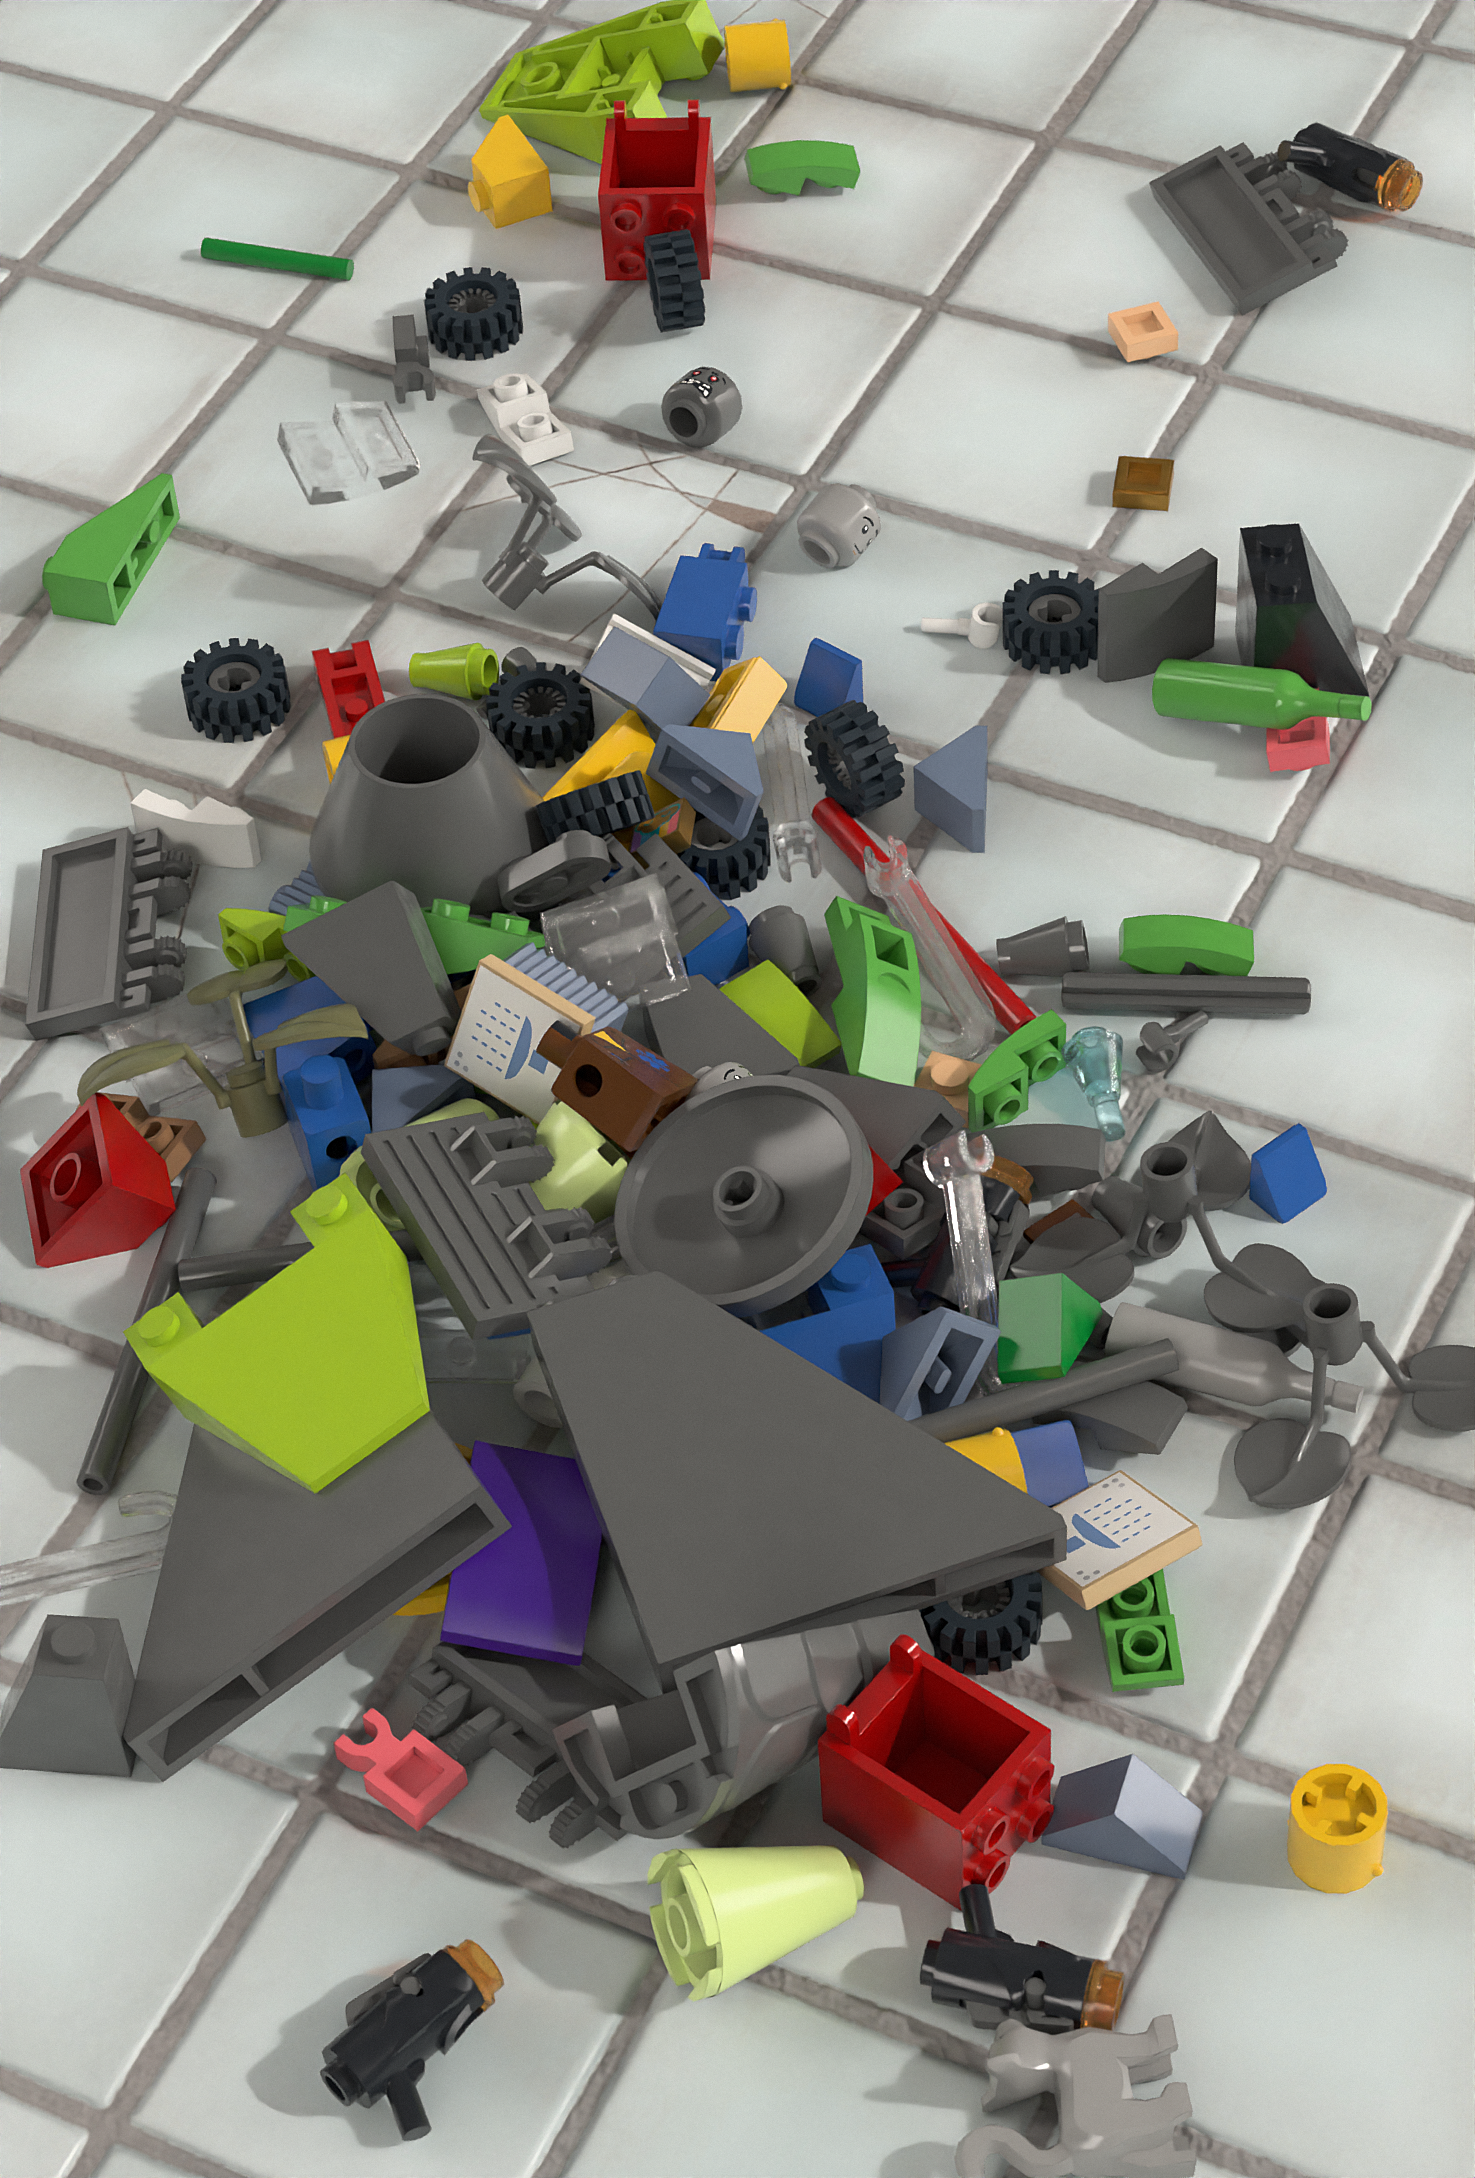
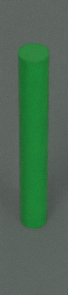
(277, 258)

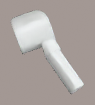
(980, 629)

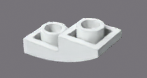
(523, 418)
(208, 833)

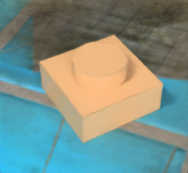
(1142, 331)
(950, 1078)

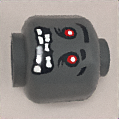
(701, 407)

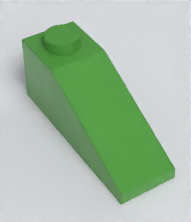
(111, 554)

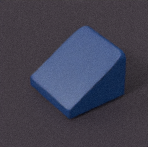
(828, 679)
(1286, 1175)
(1051, 1462)

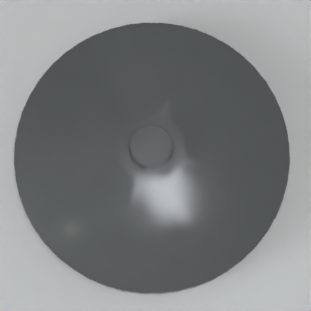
(746, 1192)

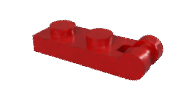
(347, 685)

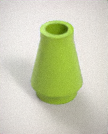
(458, 670)

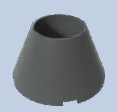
(424, 804)

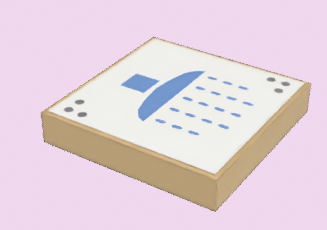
(500, 1036)
(1117, 1539)

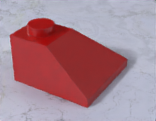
(94, 1188)

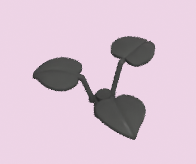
(520, 564)
(1182, 1178)
(1298, 1465)

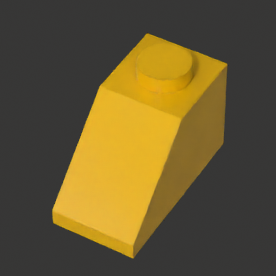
(509, 177)

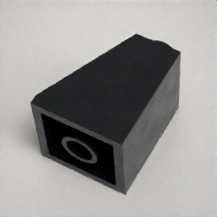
(1293, 613)

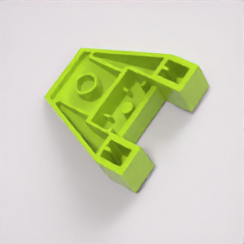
(570, 83)
(310, 1361)

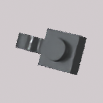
(411, 360)

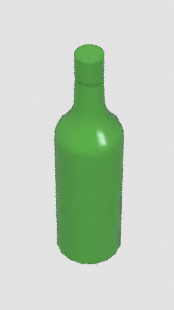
(1246, 695)

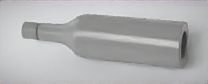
(1223, 1360)

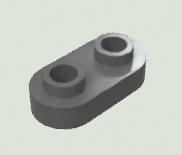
(554, 872)

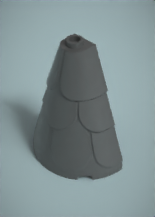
(730, 1727)

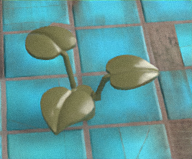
(251, 1090)

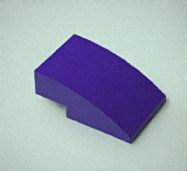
(537, 1579)

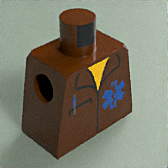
(614, 1081)

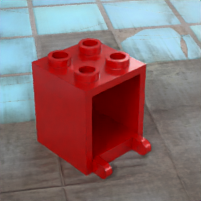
(655, 182)
(935, 1774)

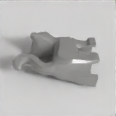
(1099, 2120)

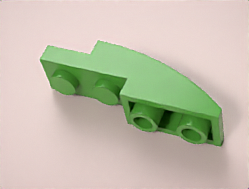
(457, 936)
(880, 995)

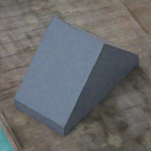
(645, 681)
(713, 773)
(953, 788)
(413, 1093)
(933, 1362)
(1125, 1817)

